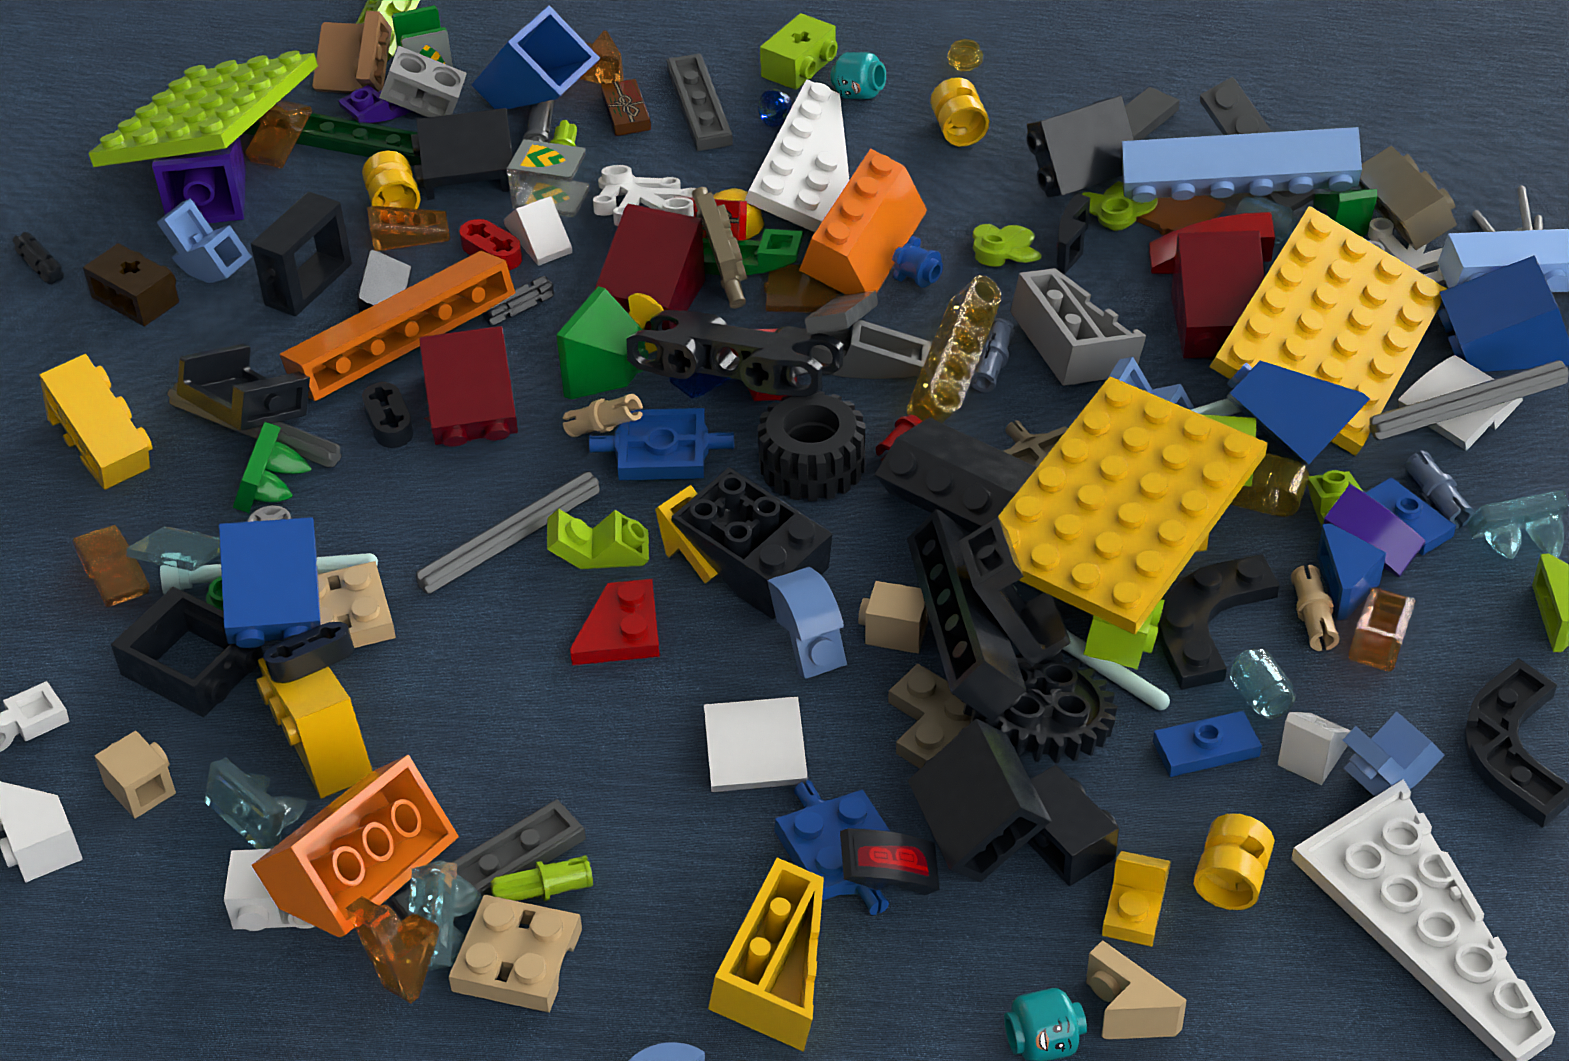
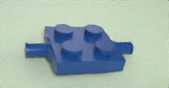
(662, 444)
(815, 841)

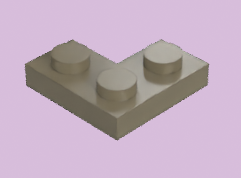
(934, 707)

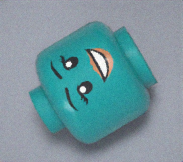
(858, 75)
(1044, 1025)

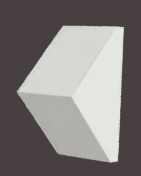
(539, 231)
(1311, 745)

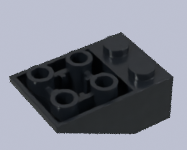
(751, 536)

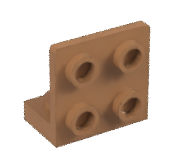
(352, 55)

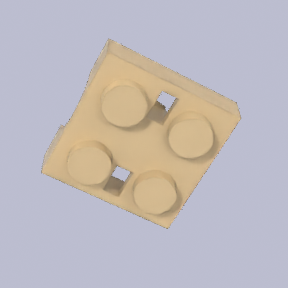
(357, 599)
(520, 956)

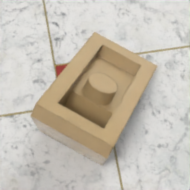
(1139, 1001)

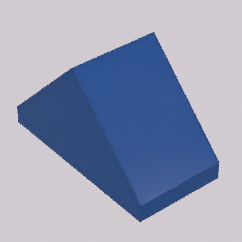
(1348, 568)

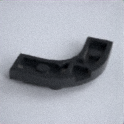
(1196, 602)
(1497, 749)

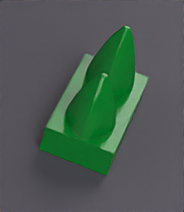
(270, 456)

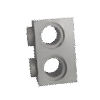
(422, 84)

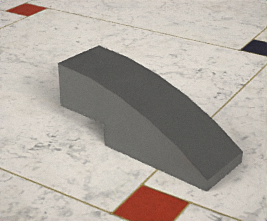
(876, 352)

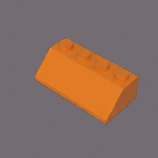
(865, 227)
(357, 847)

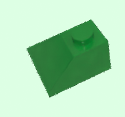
(595, 347)

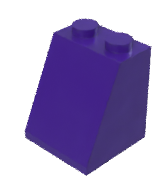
(209, 178)

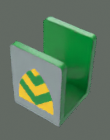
(422, 33)

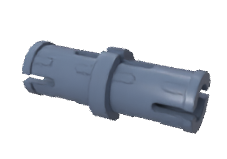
(993, 356)
(1439, 488)

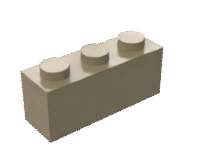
(1408, 197)

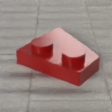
(619, 625)

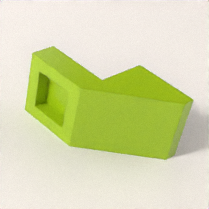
(611, 543)

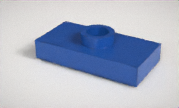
(1414, 512)
(1206, 743)

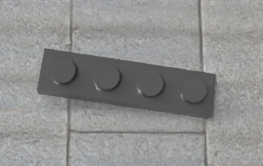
(1237, 115)

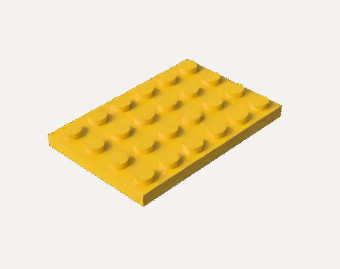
(1337, 315)
(1126, 501)

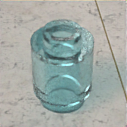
(1282, 216)
(1262, 683)

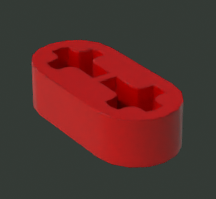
(487, 237)

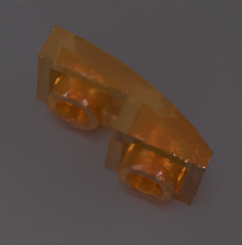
(106, 562)

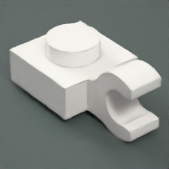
(31, 714)

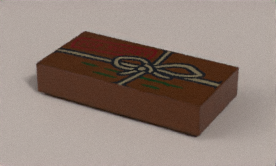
(625, 107)

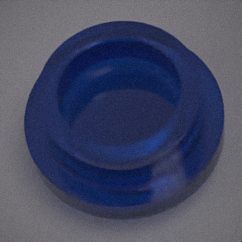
(774, 107)

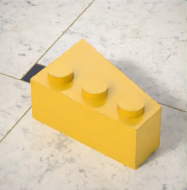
(95, 421)
(320, 726)
(773, 958)

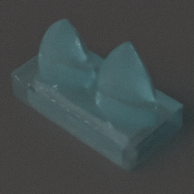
(1537, 514)
(247, 807)
(439, 897)

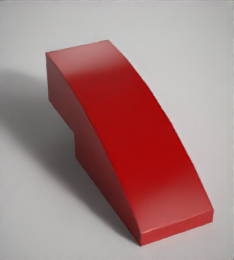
(1163, 249)

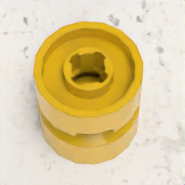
(959, 112)
(390, 181)
(1234, 862)

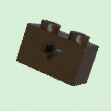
(131, 284)

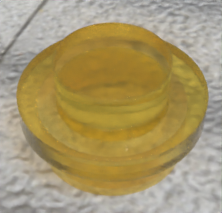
(965, 55)

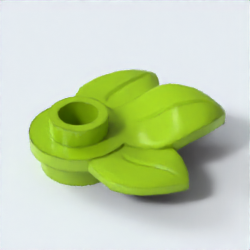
(1116, 210)
(996, 245)

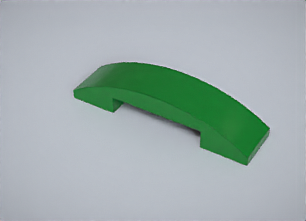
(773, 252)

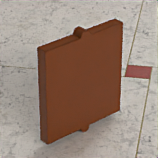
(1176, 214)

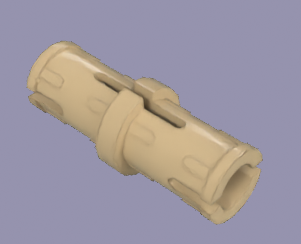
(602, 415)
(1314, 608)

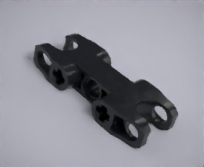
(765, 358)

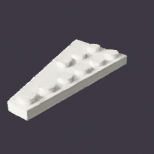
(806, 162)
(1419, 908)

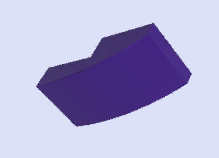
(368, 108)
(1377, 526)

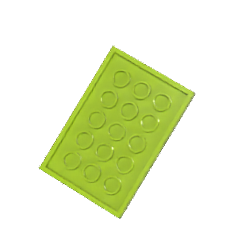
(204, 109)

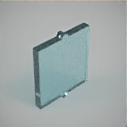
(176, 548)

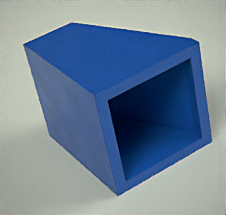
(536, 64)
(1505, 319)
(1294, 407)
(269, 580)

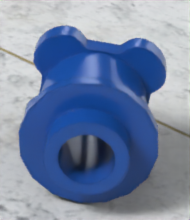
(917, 263)

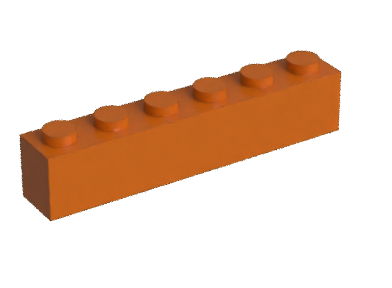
(398, 322)

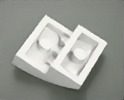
(1449, 377)
(755, 744)

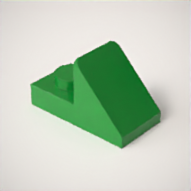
(1349, 207)

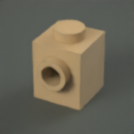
(894, 617)
(136, 773)

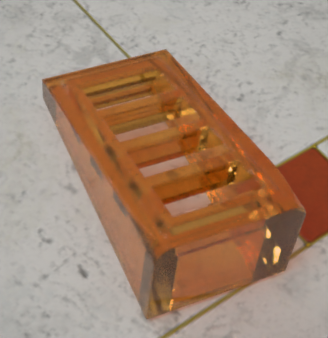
(406, 227)
(1381, 633)

